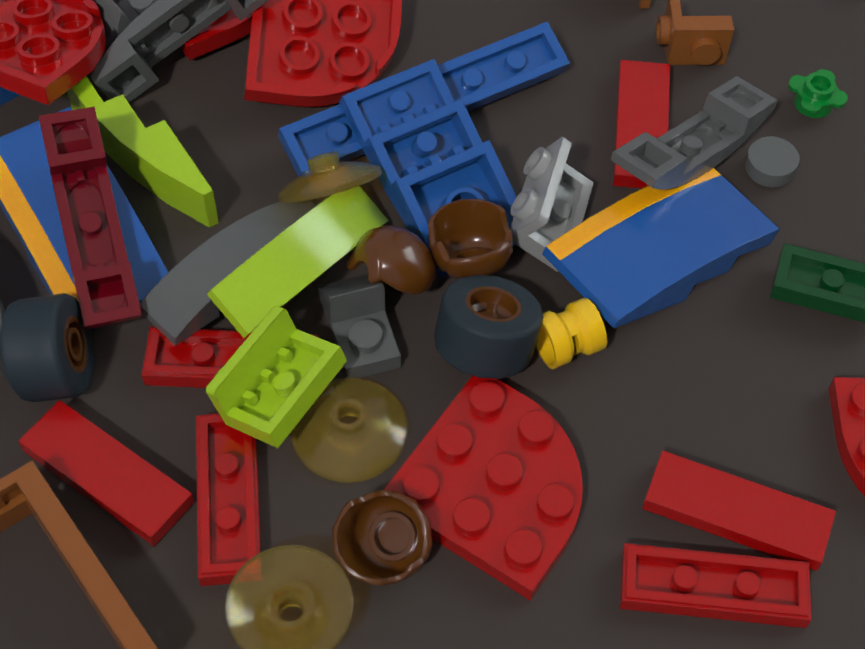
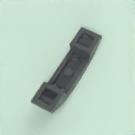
(154, 36)
(700, 142)
(180, 299)

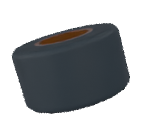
(487, 326)
(46, 348)

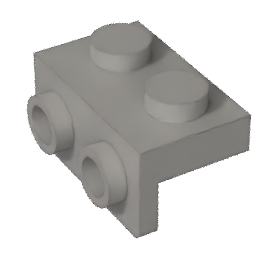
(550, 200)

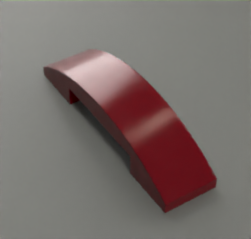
(89, 218)

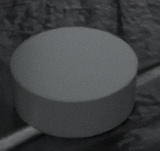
(772, 161)

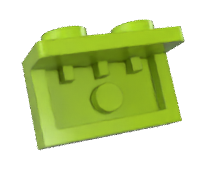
(274, 378)

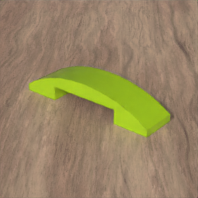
(295, 258)

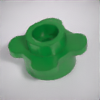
(817, 93)

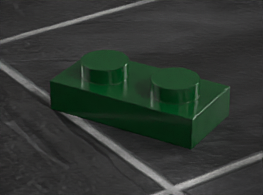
(820, 282)

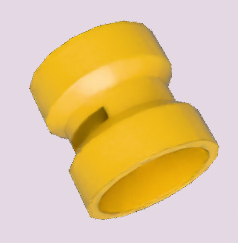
(570, 333)

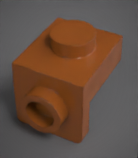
(693, 38)

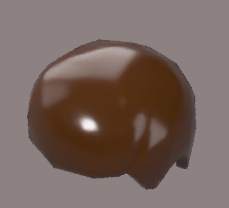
(470, 238)
(395, 258)
(382, 537)

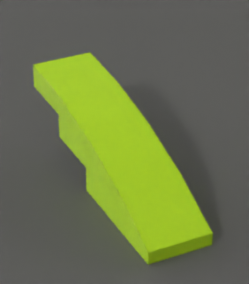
(149, 154)

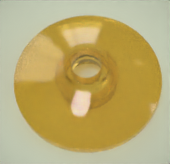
(327, 177)
(355, 449)
(284, 579)

